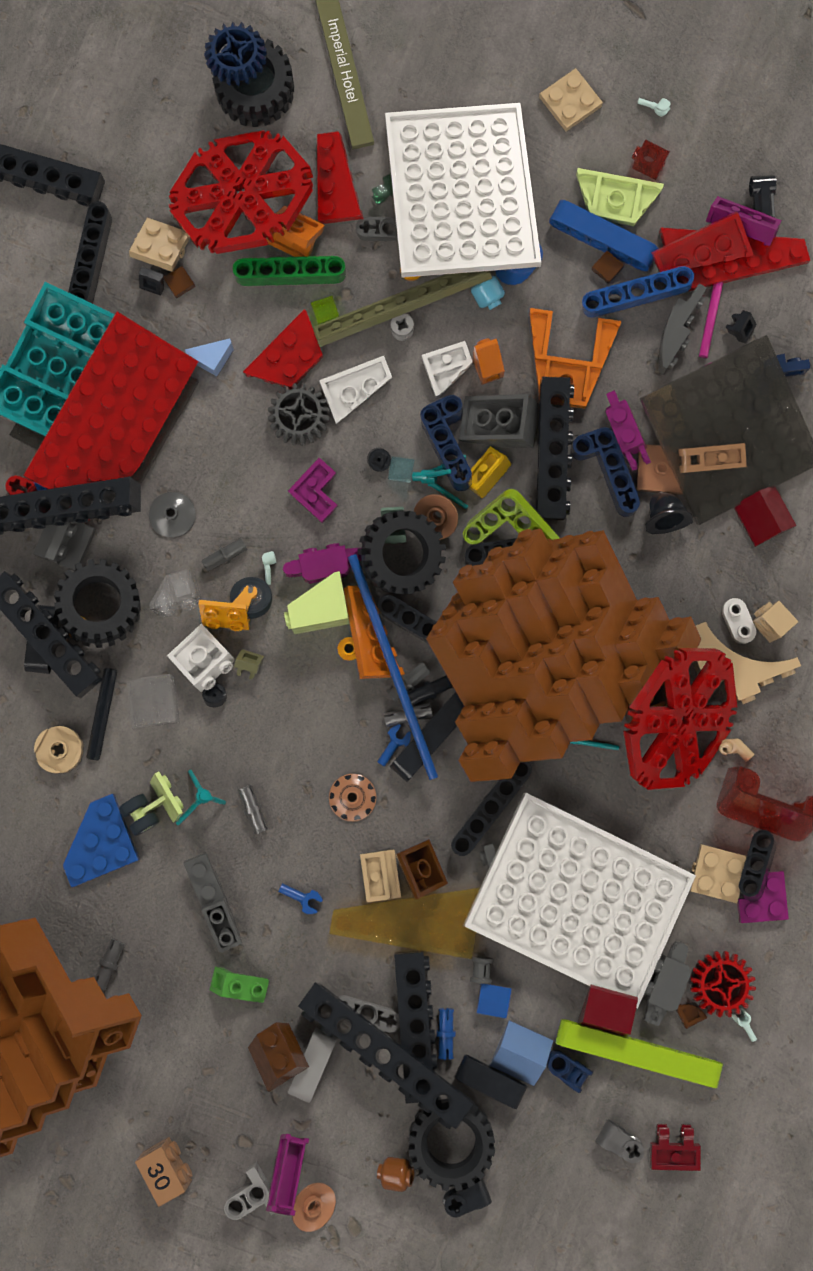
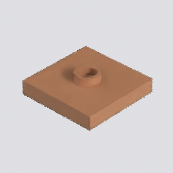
(656, 475)

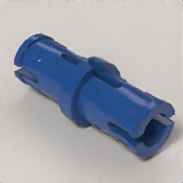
(446, 1033)

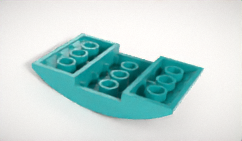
(49, 357)

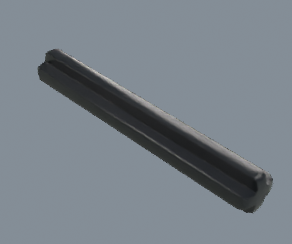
(101, 714)

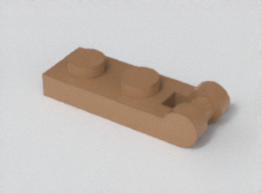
(713, 457)

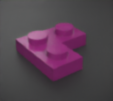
(309, 491)
(770, 906)

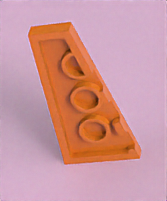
(366, 645)

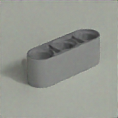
(317, 1056)

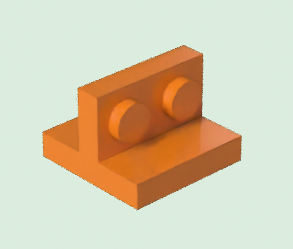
(300, 237)

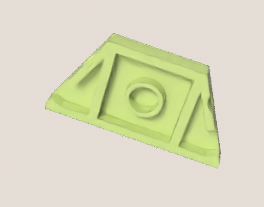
(615, 196)

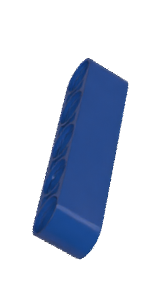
(603, 235)
(646, 284)

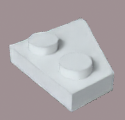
(446, 366)

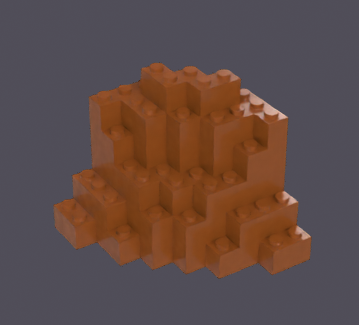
(547, 648)
(50, 1032)

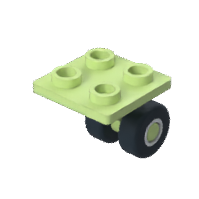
(136, 805)

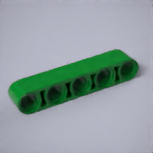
(280, 264)

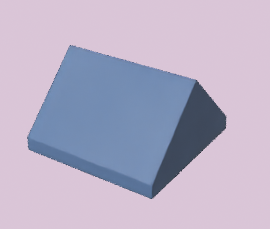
(522, 1053)

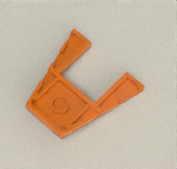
(581, 373)

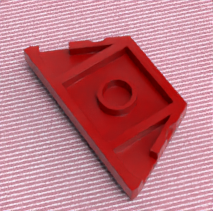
(288, 355)

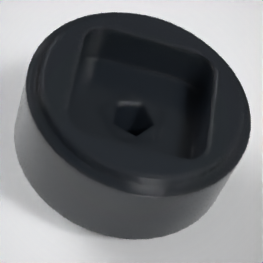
(378, 459)
(215, 696)

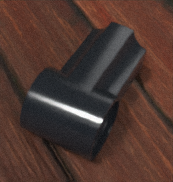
(763, 192)

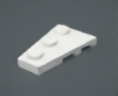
(353, 386)

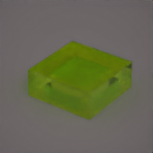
(324, 310)

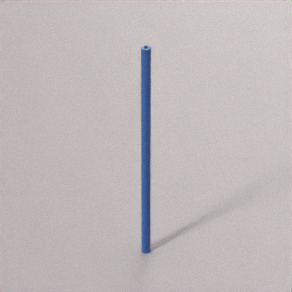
(392, 666)

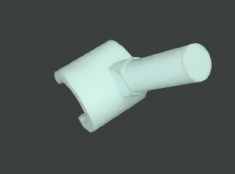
(660, 109)
(268, 559)
(744, 1021)

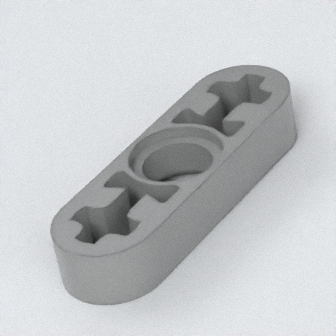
(375, 1007)

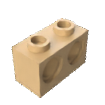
(774, 620)

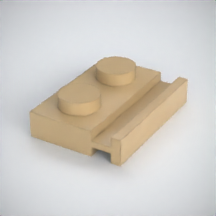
(380, 875)

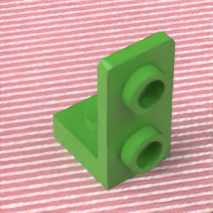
(238, 985)

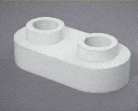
(737, 621)

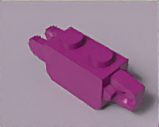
(626, 429)
(320, 564)

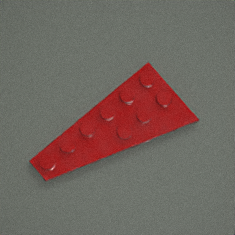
(780, 255)

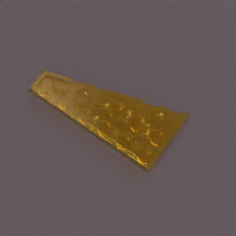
(423, 924)

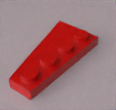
(336, 189)
(711, 244)

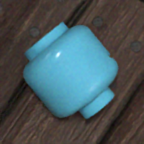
(488, 293)

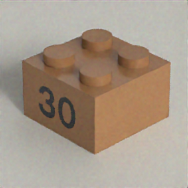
(164, 1171)

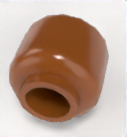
(396, 1174)

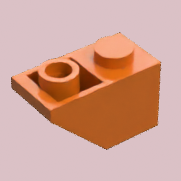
(488, 361)

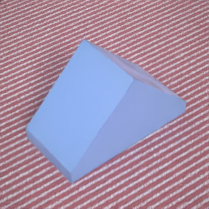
(212, 355)

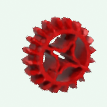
(742, 981)

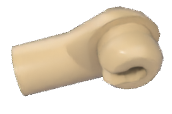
(734, 746)

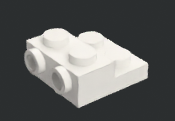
(201, 658)

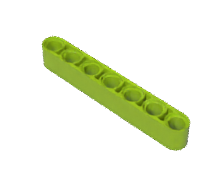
(639, 1053)

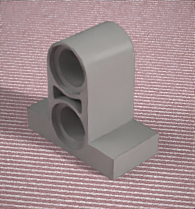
(245, 1195)

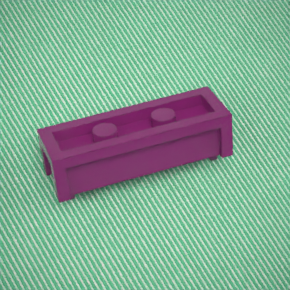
(756, 224)
(286, 1175)

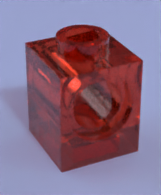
(657, 153)

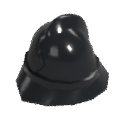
(667, 514)

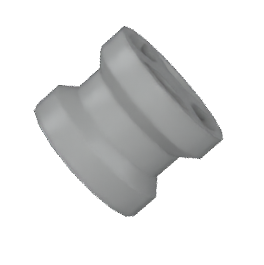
(402, 332)

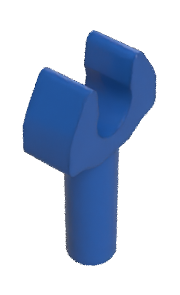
(393, 745)
(301, 897)

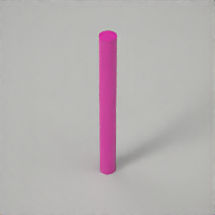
(710, 320)

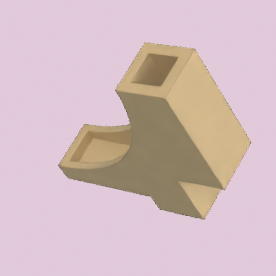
(746, 671)

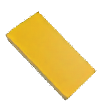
(488, 471)

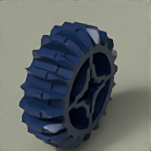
(221, 62)

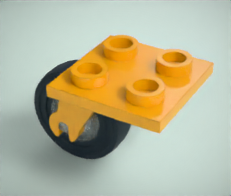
(248, 600)

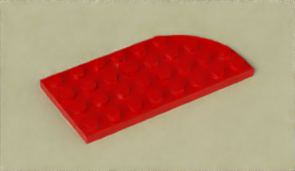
(112, 408)

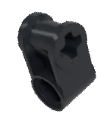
(467, 1198)

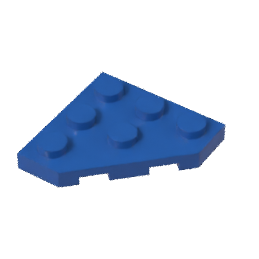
(100, 843)

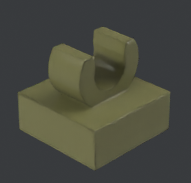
(248, 661)

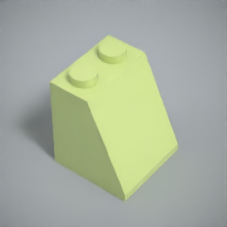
(319, 607)

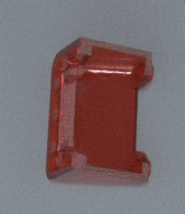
(743, 803)

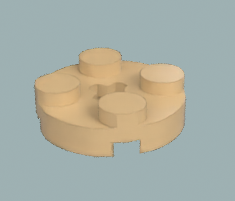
(46, 754)

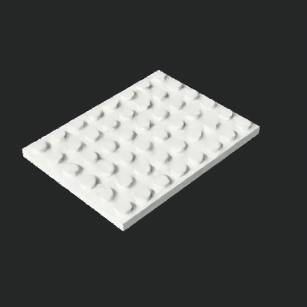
(462, 190)
(579, 899)

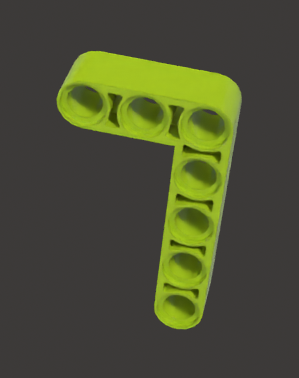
(506, 513)

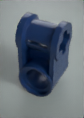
(571, 1072)

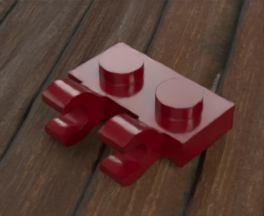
(675, 1156)

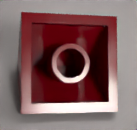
(764, 515)
(608, 1010)

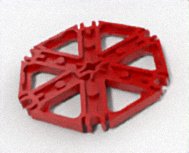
(229, 204)
(685, 703)

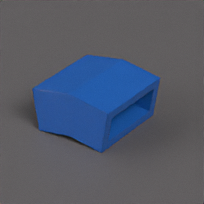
(493, 1000)

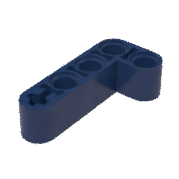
(449, 446)
(609, 472)

